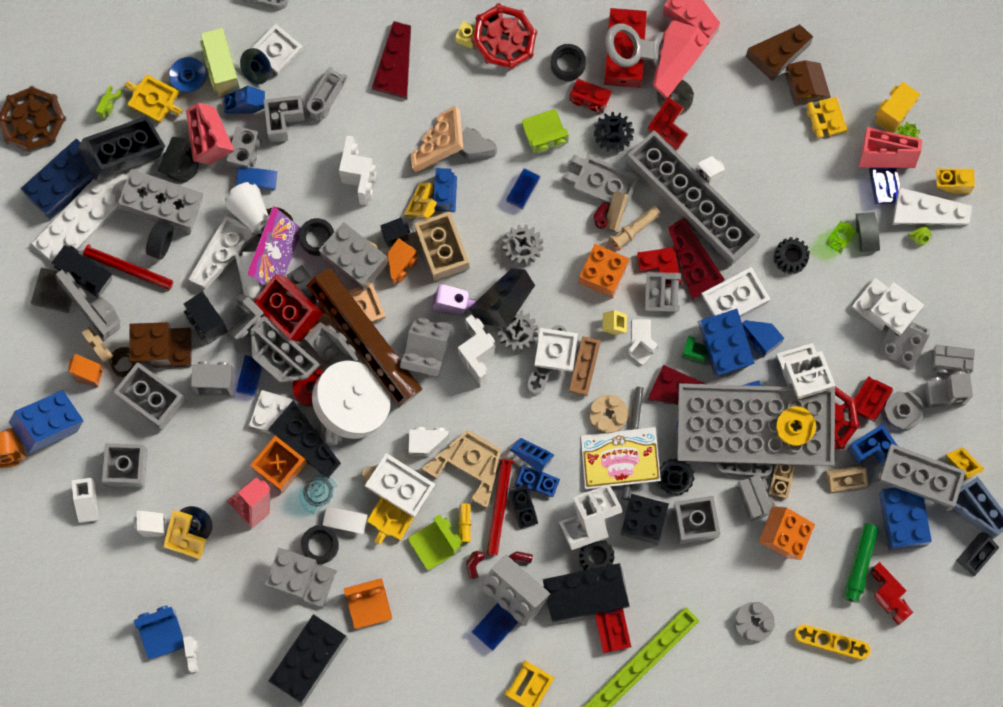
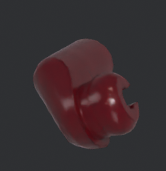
(599, 216)
(521, 557)
(472, 562)

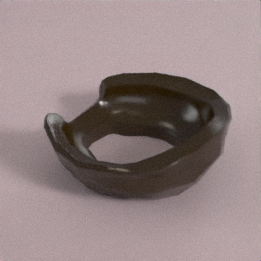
(117, 355)

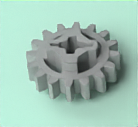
(517, 240)
(524, 332)

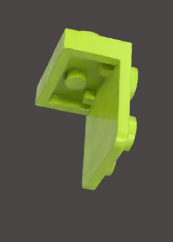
(545, 131)
(435, 543)

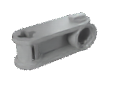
(325, 94)

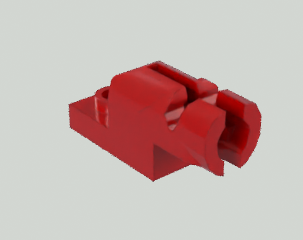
(889, 594)

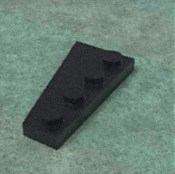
(298, 433)

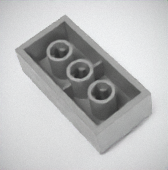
(160, 189)

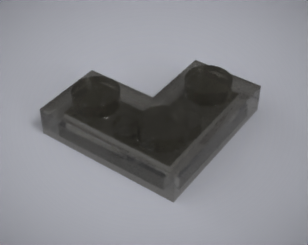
(47, 296)

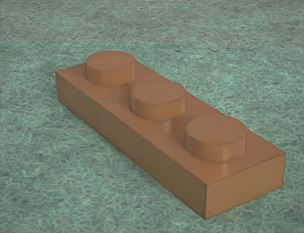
(584, 366)

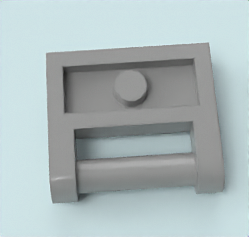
(656, 291)

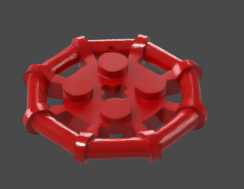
(508, 27)
(852, 425)

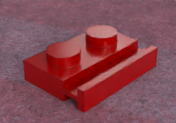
(872, 398)
(613, 631)

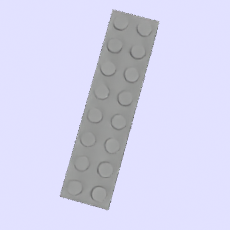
(692, 198)

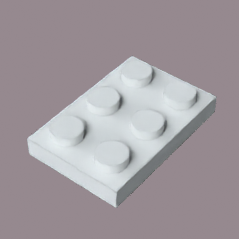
(739, 292)
(400, 485)

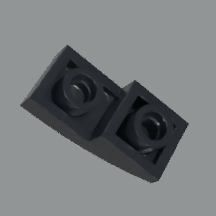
(523, 506)

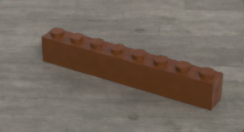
(364, 337)

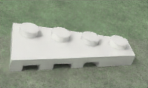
(920, 208)
(229, 239)

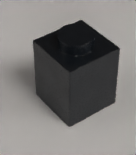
(393, 230)

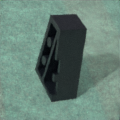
(83, 270)
(503, 299)

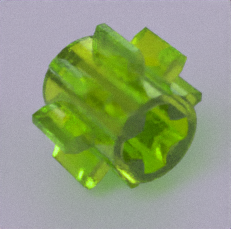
(909, 128)

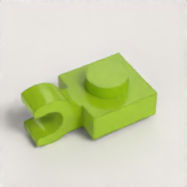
(106, 104)

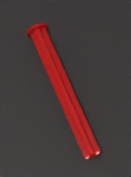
(128, 268)
(499, 506)

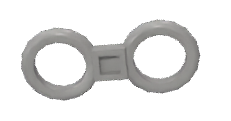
(643, 49)

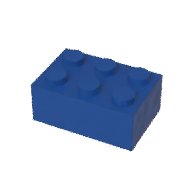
(726, 342)
(46, 421)
(904, 519)

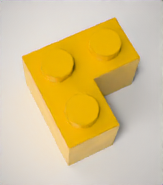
(895, 109)

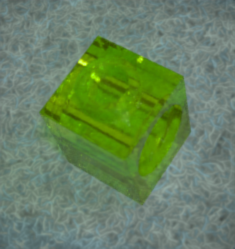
(840, 244)

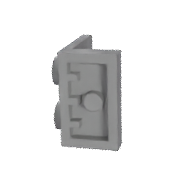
(252, 317)
(328, 343)
(906, 347)

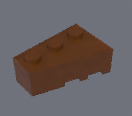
(782, 49)

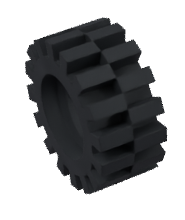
(787, 265)
(600, 545)

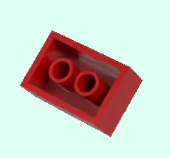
(288, 307)

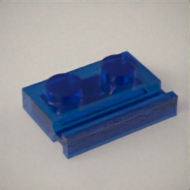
(884, 184)
(495, 627)

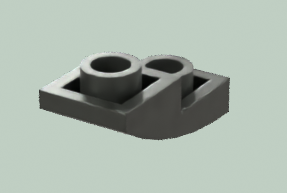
(868, 232)

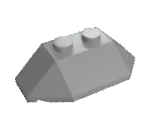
(279, 354)

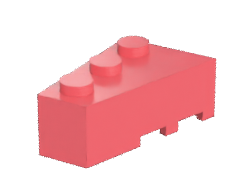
(693, 13)
(207, 134)
(889, 150)

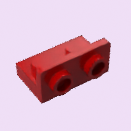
(590, 96)

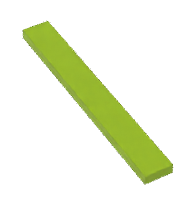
(644, 660)

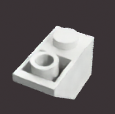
(425, 442)
(85, 499)
(150, 524)

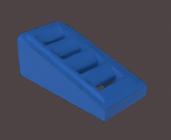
(537, 457)

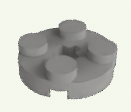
(914, 411)
(743, 620)

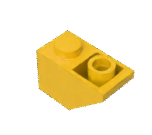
(955, 180)

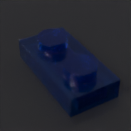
(523, 188)
(249, 377)

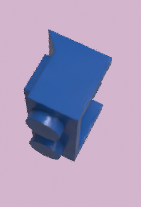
(445, 190)

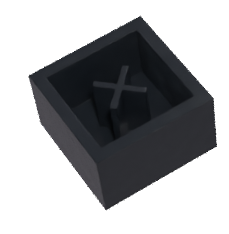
(207, 320)
(644, 519)

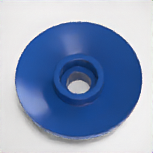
(184, 67)

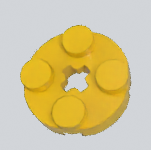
(805, 420)

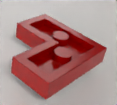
(664, 123)
(659, 259)

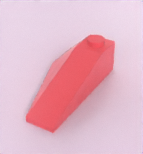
(680, 50)

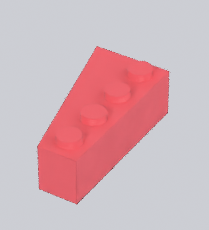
(252, 502)

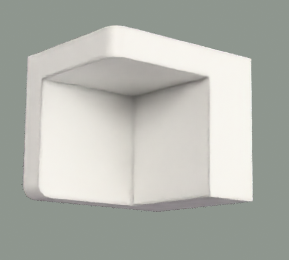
(642, 349)

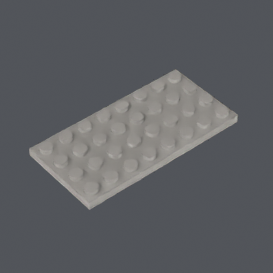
(741, 421)

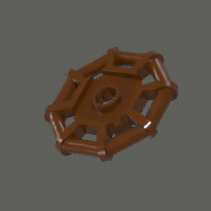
(31, 108)

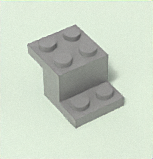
(426, 346)
(300, 577)

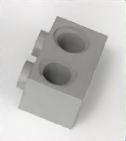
(244, 149)

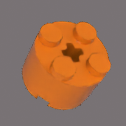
(10, 449)

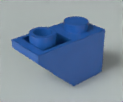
(244, 101)
(763, 335)

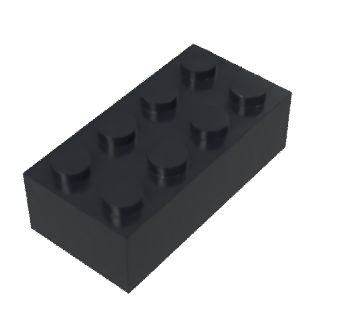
(121, 148)
(308, 659)

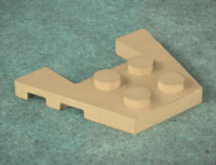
(475, 458)

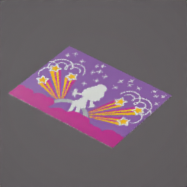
(274, 247)

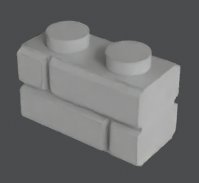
(952, 359)
(755, 497)

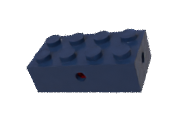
(58, 181)

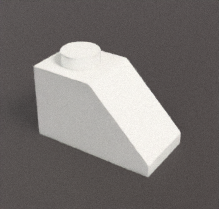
(711, 170)

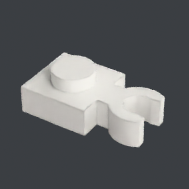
(191, 649)

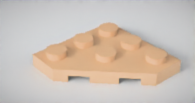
(440, 141)

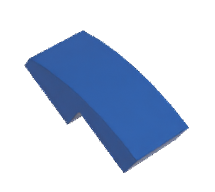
(262, 178)
(537, 482)

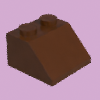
(806, 82)

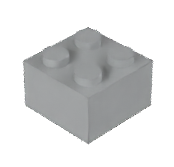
(213, 379)
(124, 465)
(696, 519)

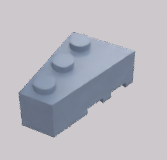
(980, 508)

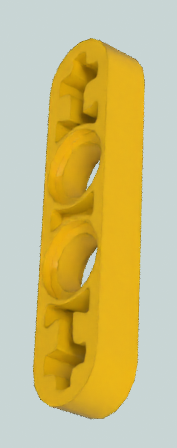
(832, 642)

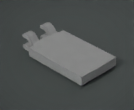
(600, 179)

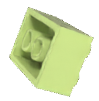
(219, 62)

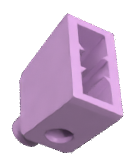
(445, 300)

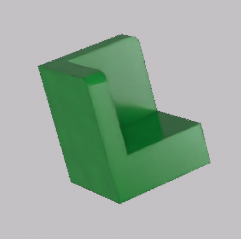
(694, 351)

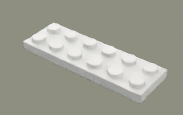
(82, 216)

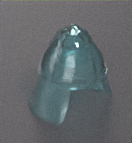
(316, 492)

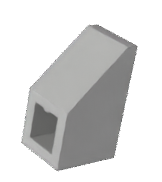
(476, 146)

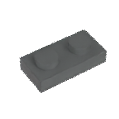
(301, 278)

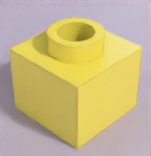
(465, 39)
(614, 322)

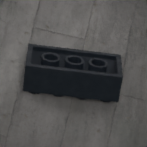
(586, 593)

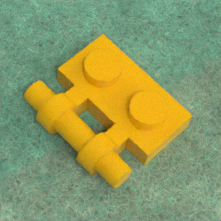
(831, 115)

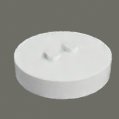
(350, 400)

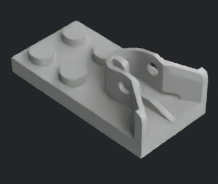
(104, 323)
(922, 476)

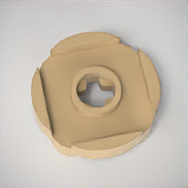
(97, 344)
(610, 403)

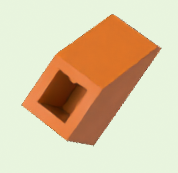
(400, 258)
(85, 370)

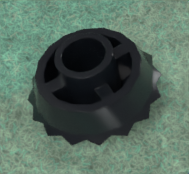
(676, 477)

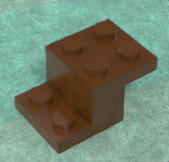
(160, 344)

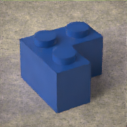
(872, 443)

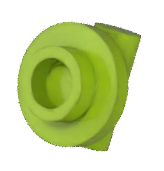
(921, 235)

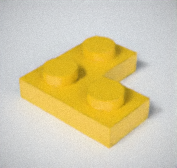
(421, 205)
(179, 538)

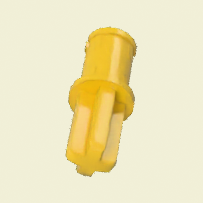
(464, 523)

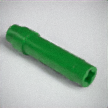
(856, 582)

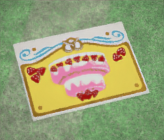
(620, 458)

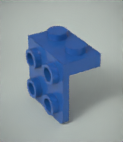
(160, 632)

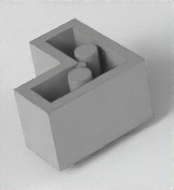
(282, 111)
(949, 392)

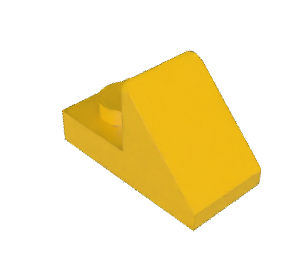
(963, 460)

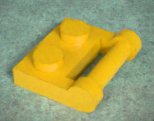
(534, 690)

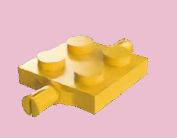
(153, 98)
(389, 521)

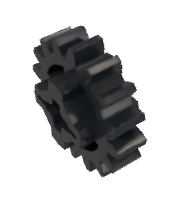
(612, 124)

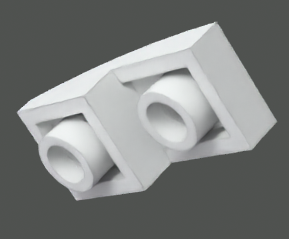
(345, 520)

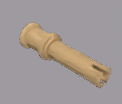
(628, 232)

